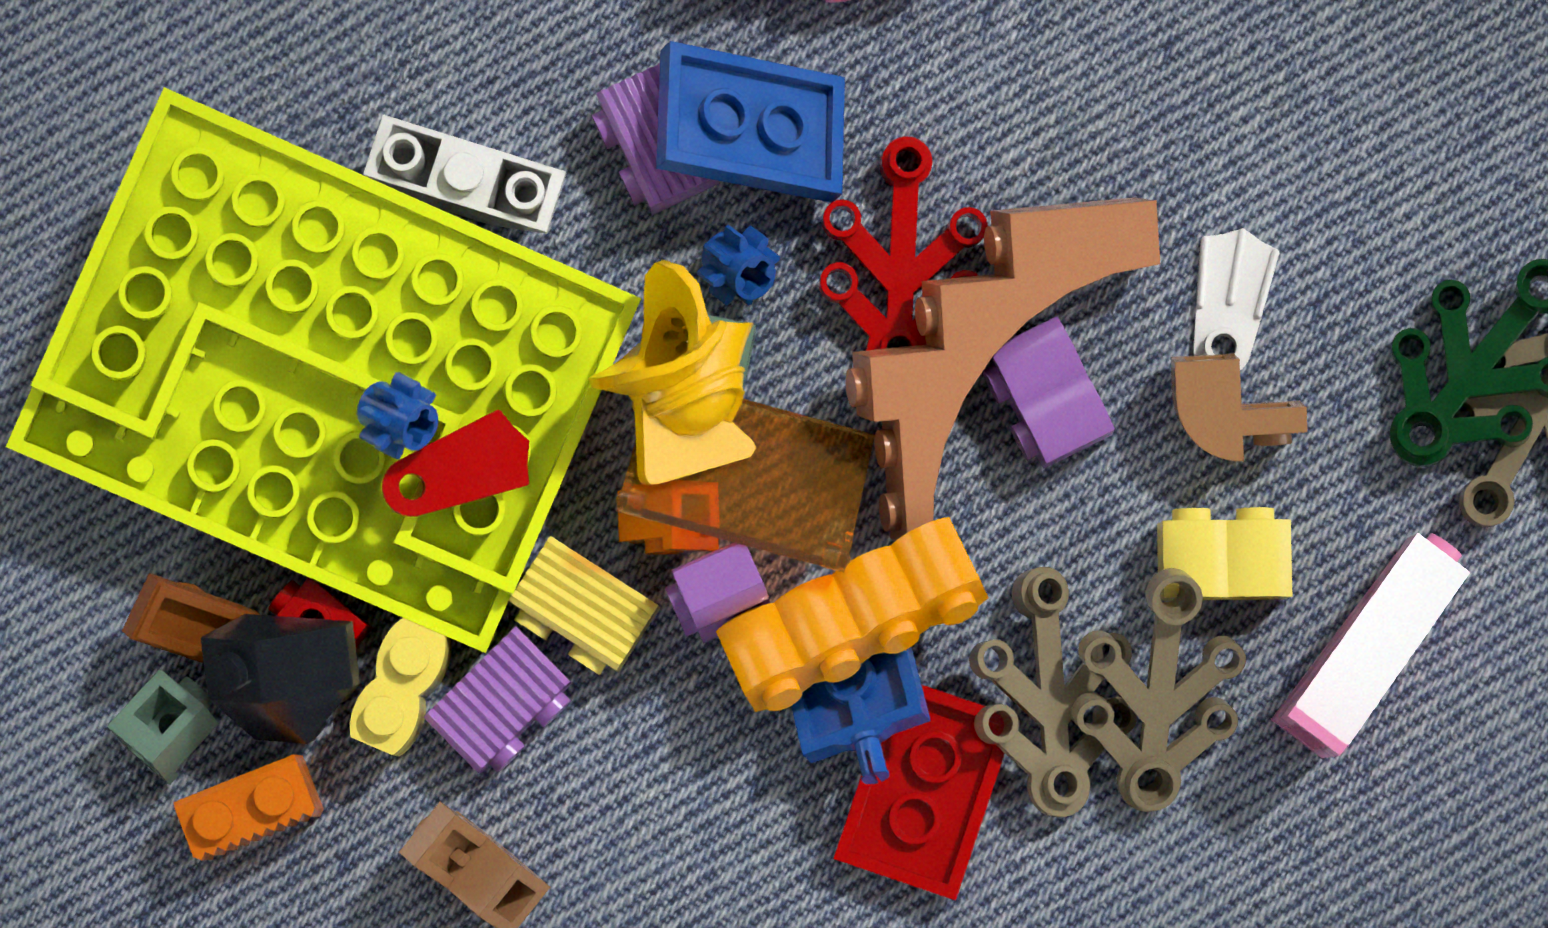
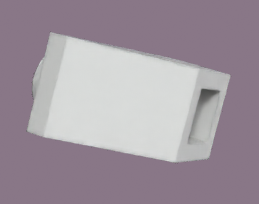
(464, 176)

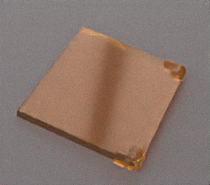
(787, 498)

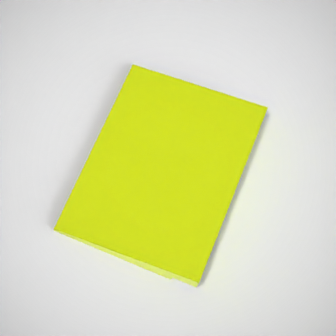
(248, 313)

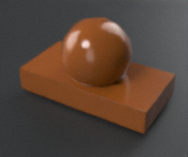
(177, 615)

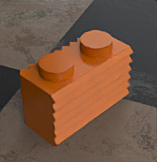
(248, 807)

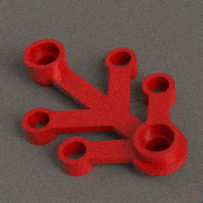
(899, 270)

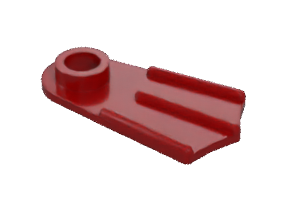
(461, 467)

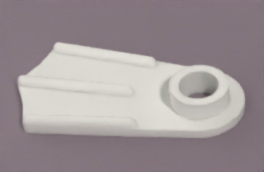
(1232, 290)

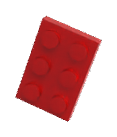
(932, 805)

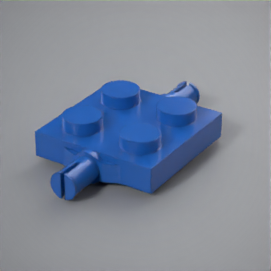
(862, 712)

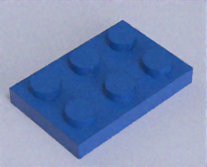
(750, 122)

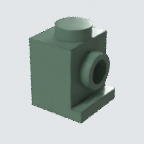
(146, 718)

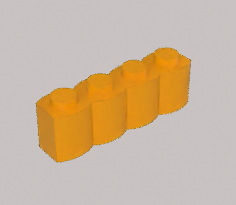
(846, 617)

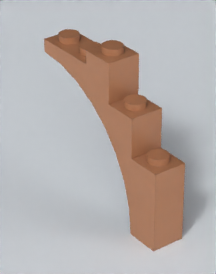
(966, 320)

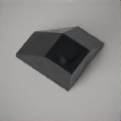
(280, 673)

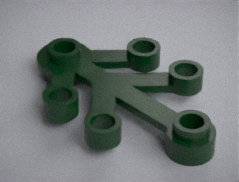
(1468, 375)

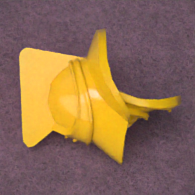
(681, 381)

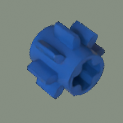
(738, 265)
(397, 415)

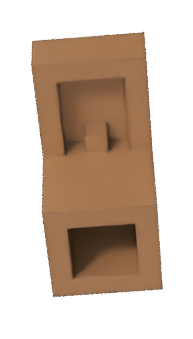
(1211, 411)
(474, 868)

